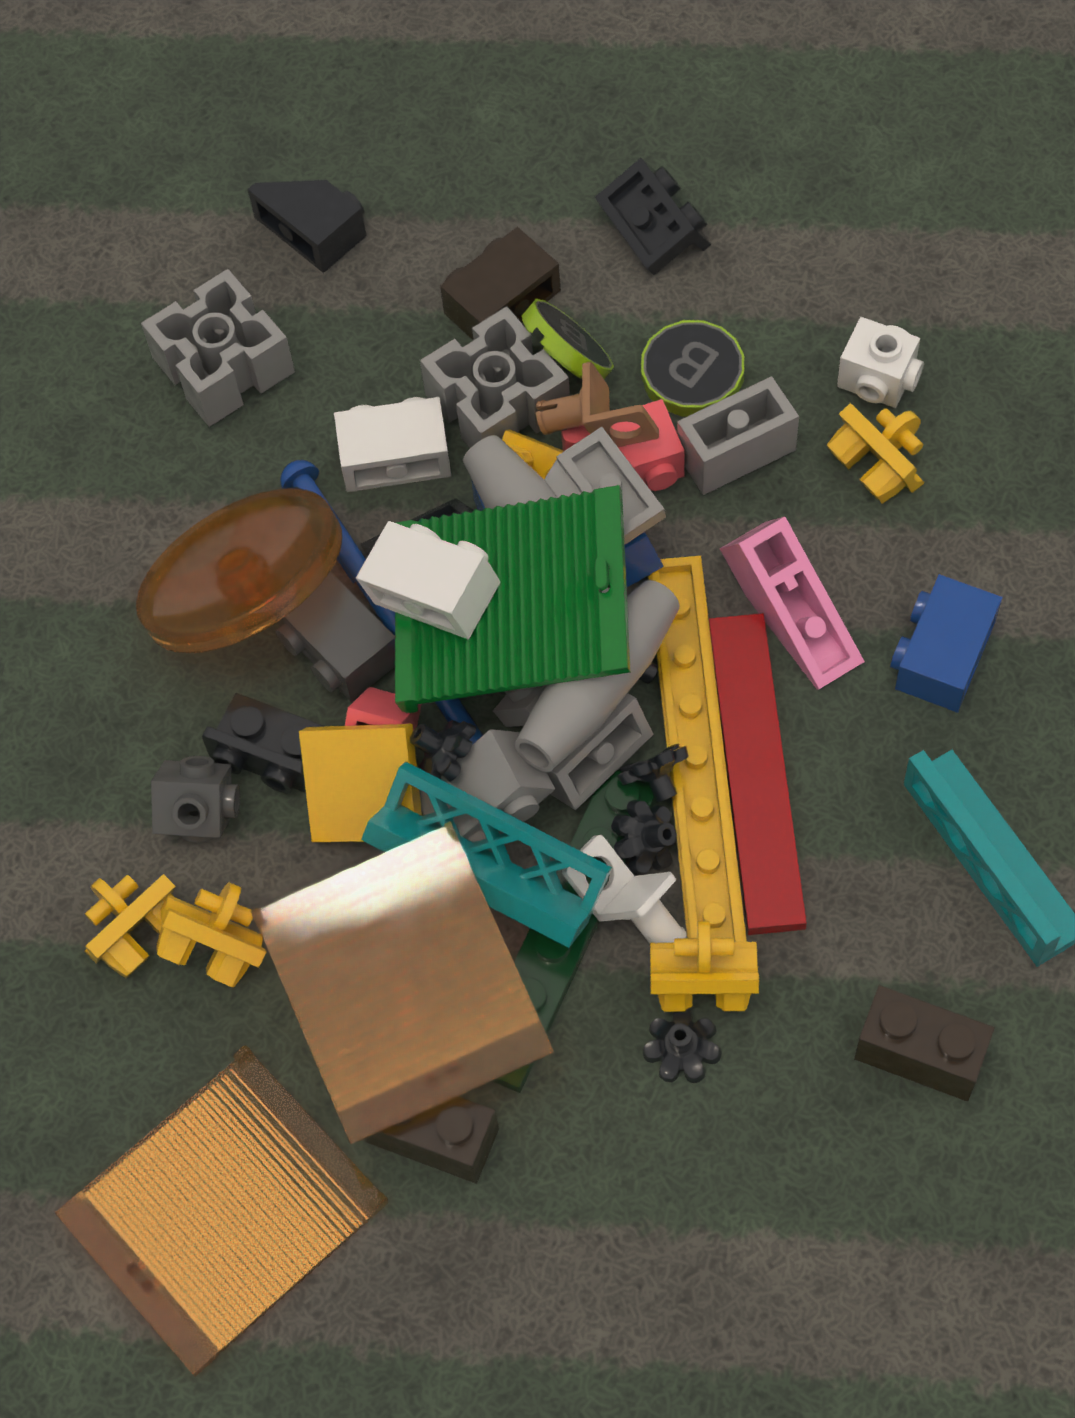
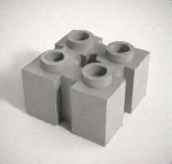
(218, 347)
(493, 379)

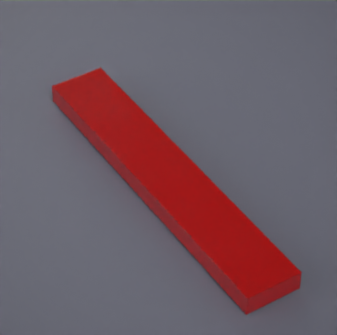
(756, 776)

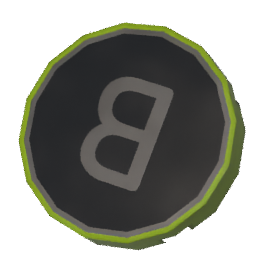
(566, 339)
(692, 366)

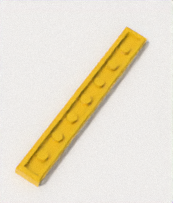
(693, 720)

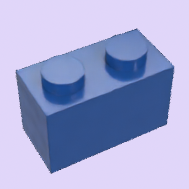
(946, 642)

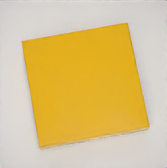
(351, 776)

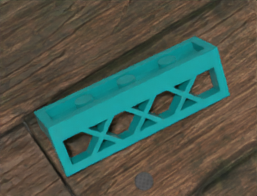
(992, 854)
(506, 886)

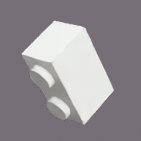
(392, 444)
(429, 578)

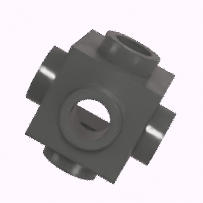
(193, 798)

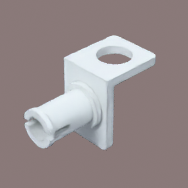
(629, 895)

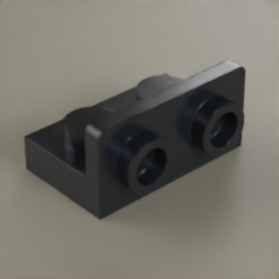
(651, 216)
(260, 741)

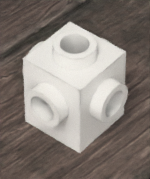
(880, 363)

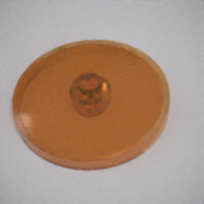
(239, 570)

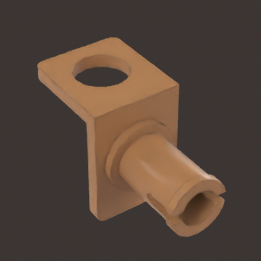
(593, 411)

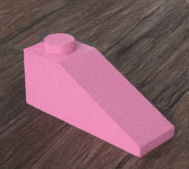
(793, 600)

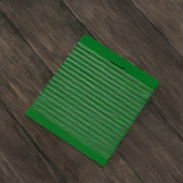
(545, 616)

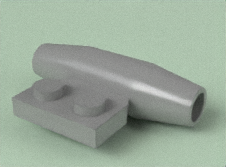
(589, 464)
(568, 713)

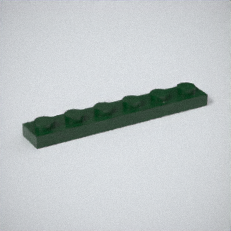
(546, 964)

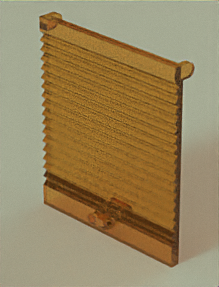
(402, 983)
(221, 1210)

